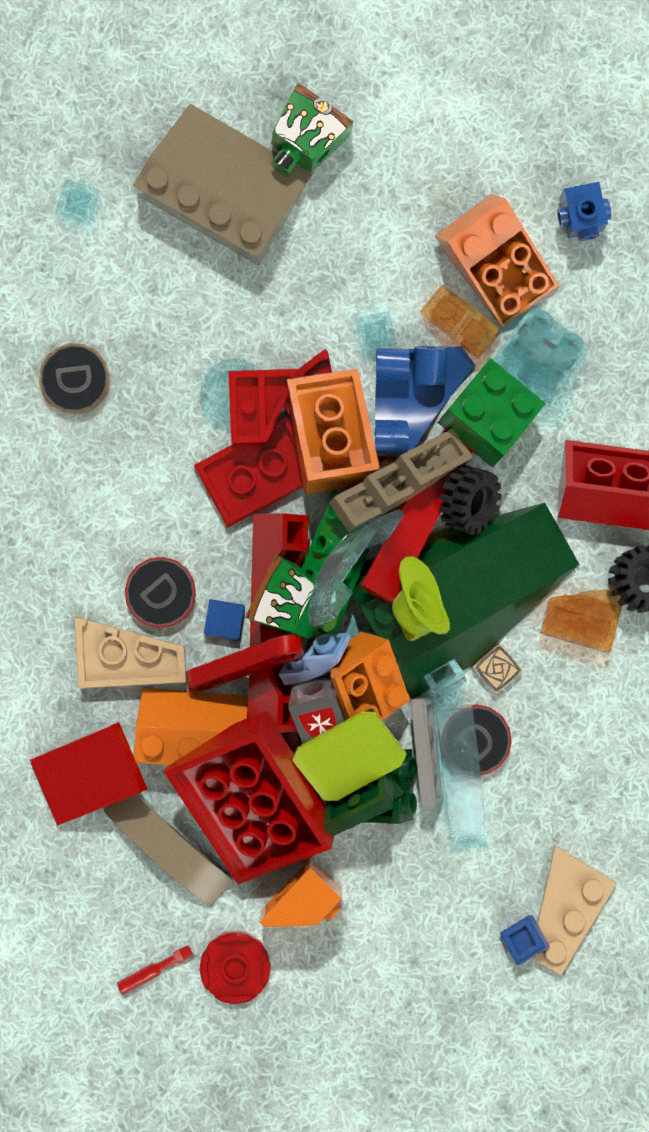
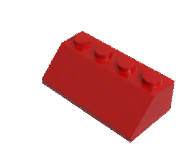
(604, 485)

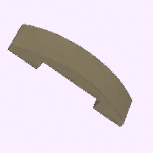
(169, 848)

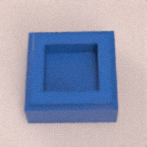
(224, 619)
(524, 940)

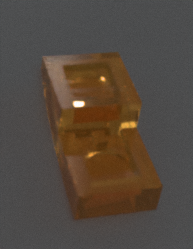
(460, 321)

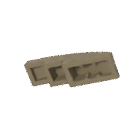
(400, 480)

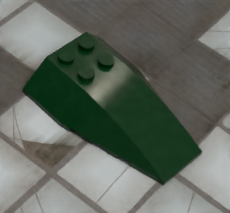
(484, 587)

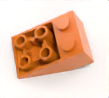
(497, 259)

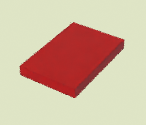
(252, 475)
(88, 774)

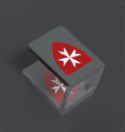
(315, 707)

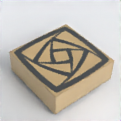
(497, 668)

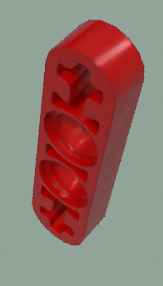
(245, 662)

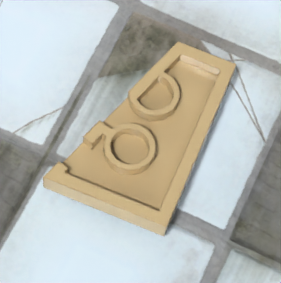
(124, 658)
(569, 907)

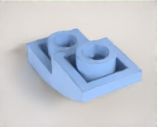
(317, 660)

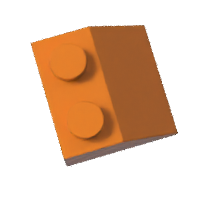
(304, 899)

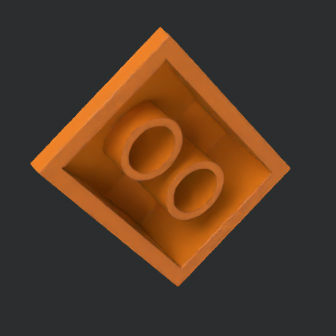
(331, 431)

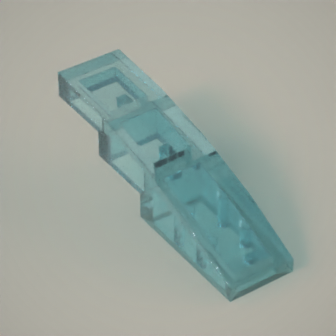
(461, 778)

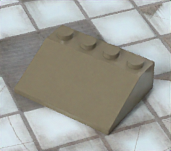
(220, 184)

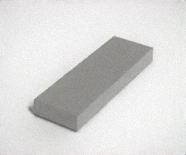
(426, 751)

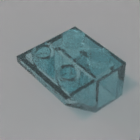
(541, 354)

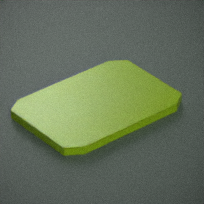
(349, 756)

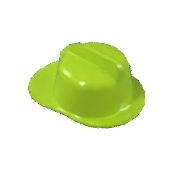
(419, 602)

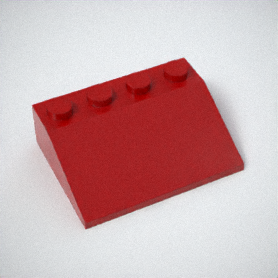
(251, 799)

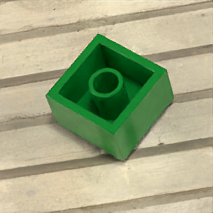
(492, 412)

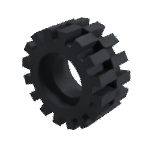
(470, 499)
(625, 582)

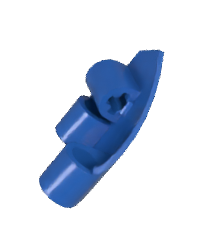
(412, 391)

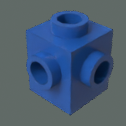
(585, 199)

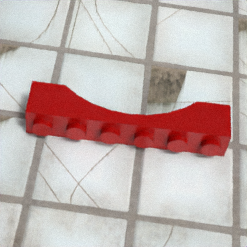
(288, 538)

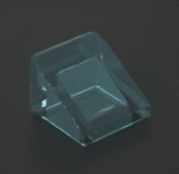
(445, 679)

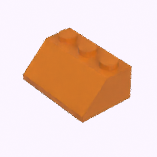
(179, 721)

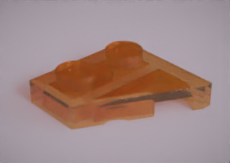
(583, 619)

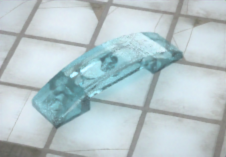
(329, 590)

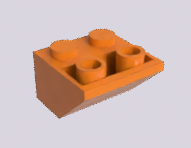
(369, 677)

